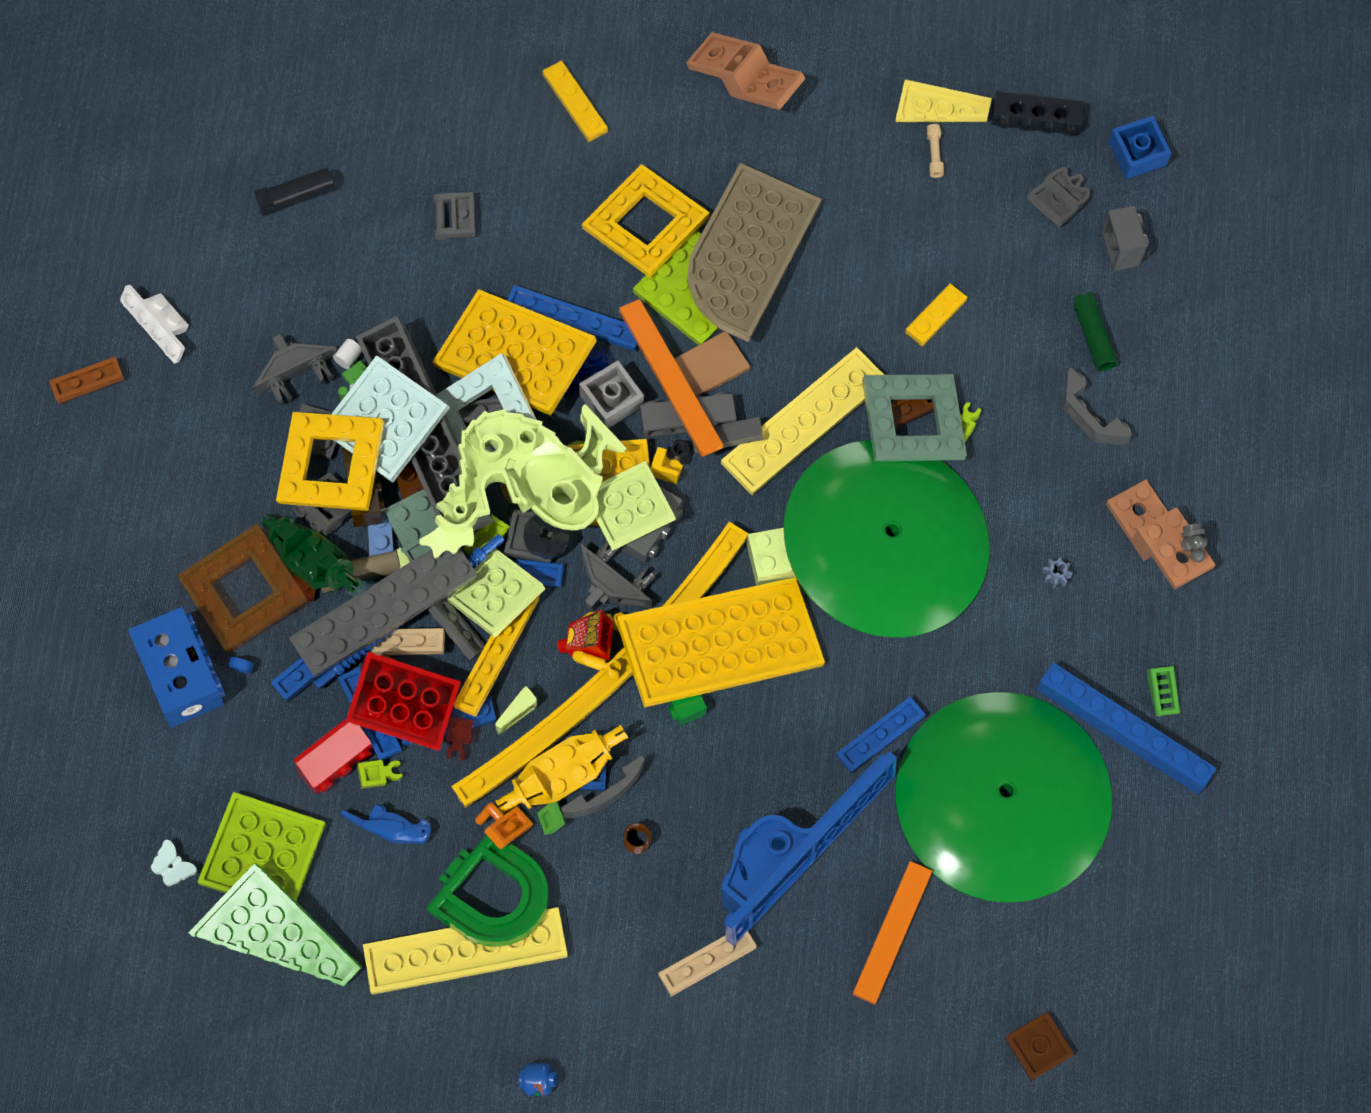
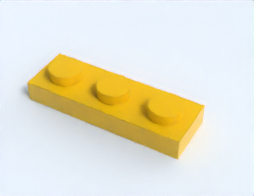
(936, 315)

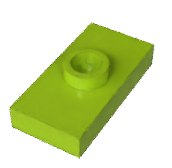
(487, 533)

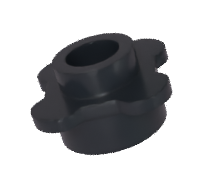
(678, 446)

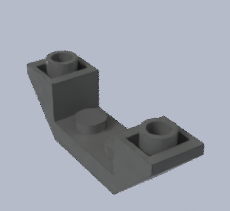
(1114, 433)

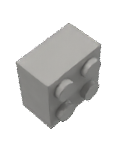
(611, 394)

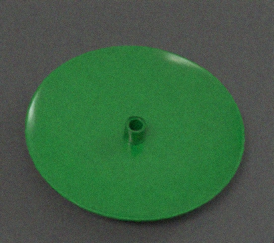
(876, 580)
(995, 843)

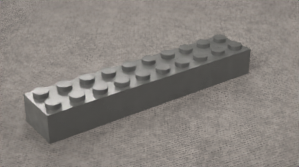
(439, 455)

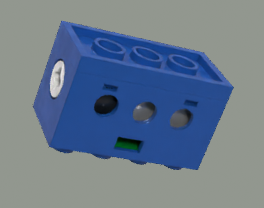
(178, 666)

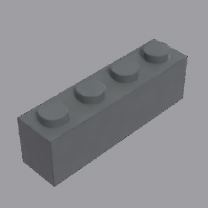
(661, 419)

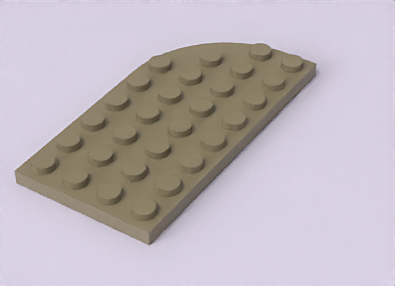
(747, 249)

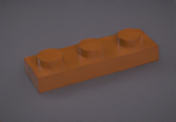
(86, 380)

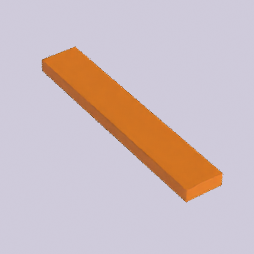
(892, 933)

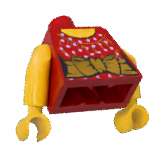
(591, 640)

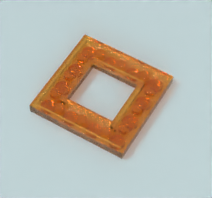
(200, 576)

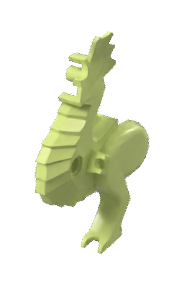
(536, 470)

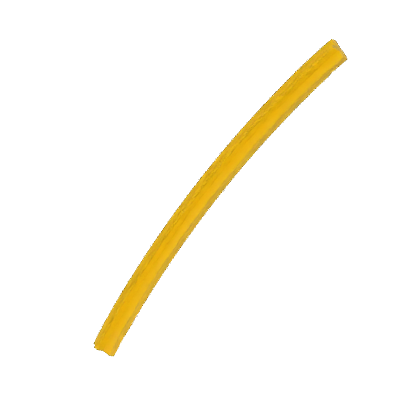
(597, 688)

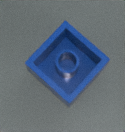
(1139, 147)

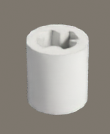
(347, 354)

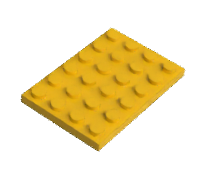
(538, 348)

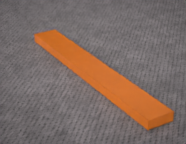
(671, 378)

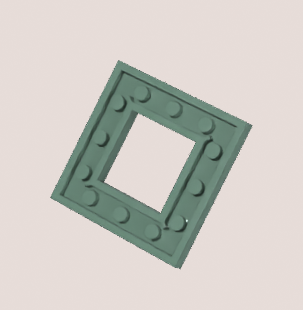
(887, 446)

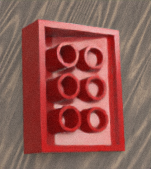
(402, 701)

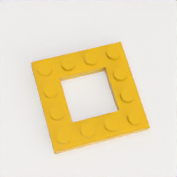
(643, 182)
(305, 428)

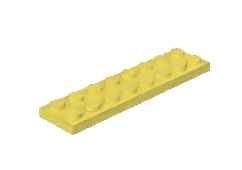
(801, 423)
(448, 955)

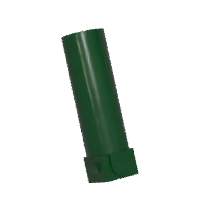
(1094, 332)

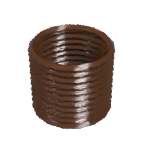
(637, 827)

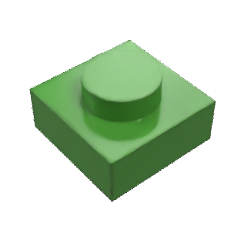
(551, 818)

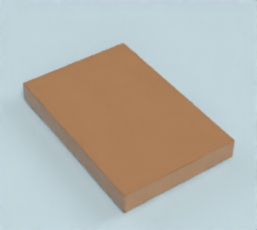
(712, 364)

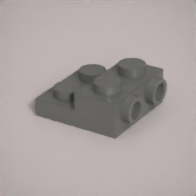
(322, 518)

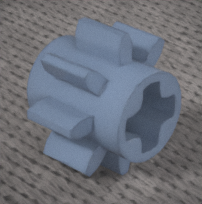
(1057, 566)

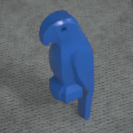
(392, 826)

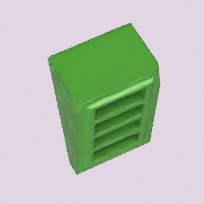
(1172, 689)

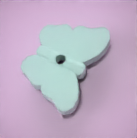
(166, 857)

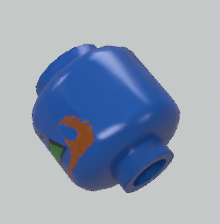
(537, 1079)

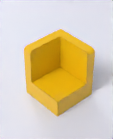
(664, 468)

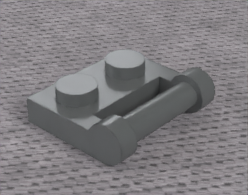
(462, 215)

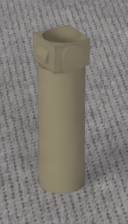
(373, 567)

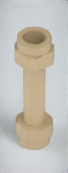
(936, 167)

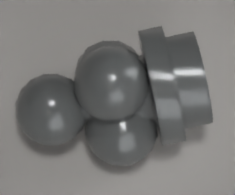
(1194, 541)

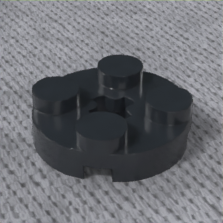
(540, 546)

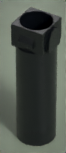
(294, 191)

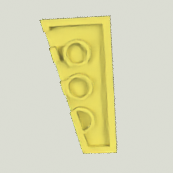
(937, 104)

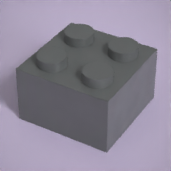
(1124, 238)

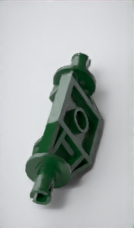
(310, 555)

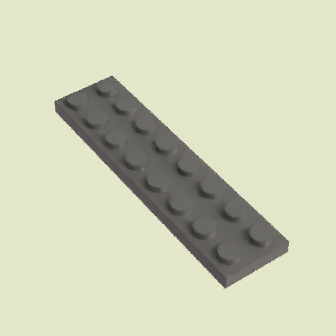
(381, 609)

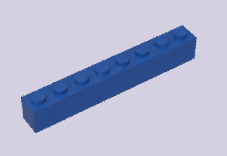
(1126, 728)

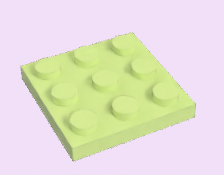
(631, 506)
(497, 593)

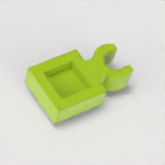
(968, 419)
(375, 774)

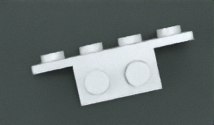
(158, 319)

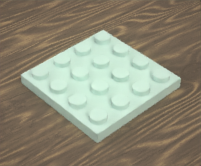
(404, 406)

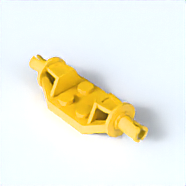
(562, 769)

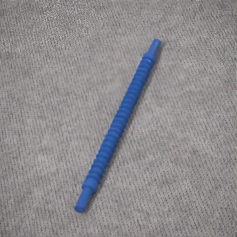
(479, 555)

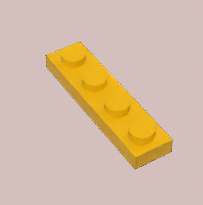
(575, 101)

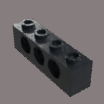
(1047, 107)

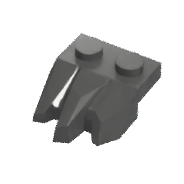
(1059, 196)

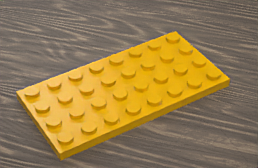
(719, 641)

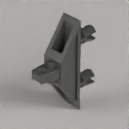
(291, 361)
(611, 586)

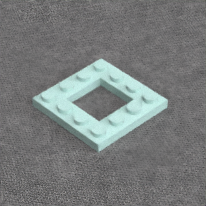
(493, 374)

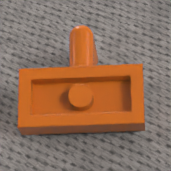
(506, 827)

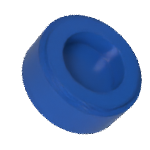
(240, 665)

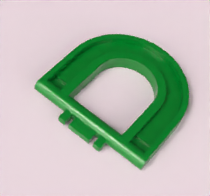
(484, 929)

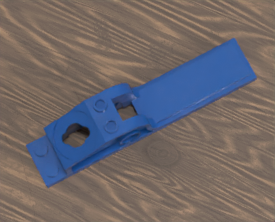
(778, 852)

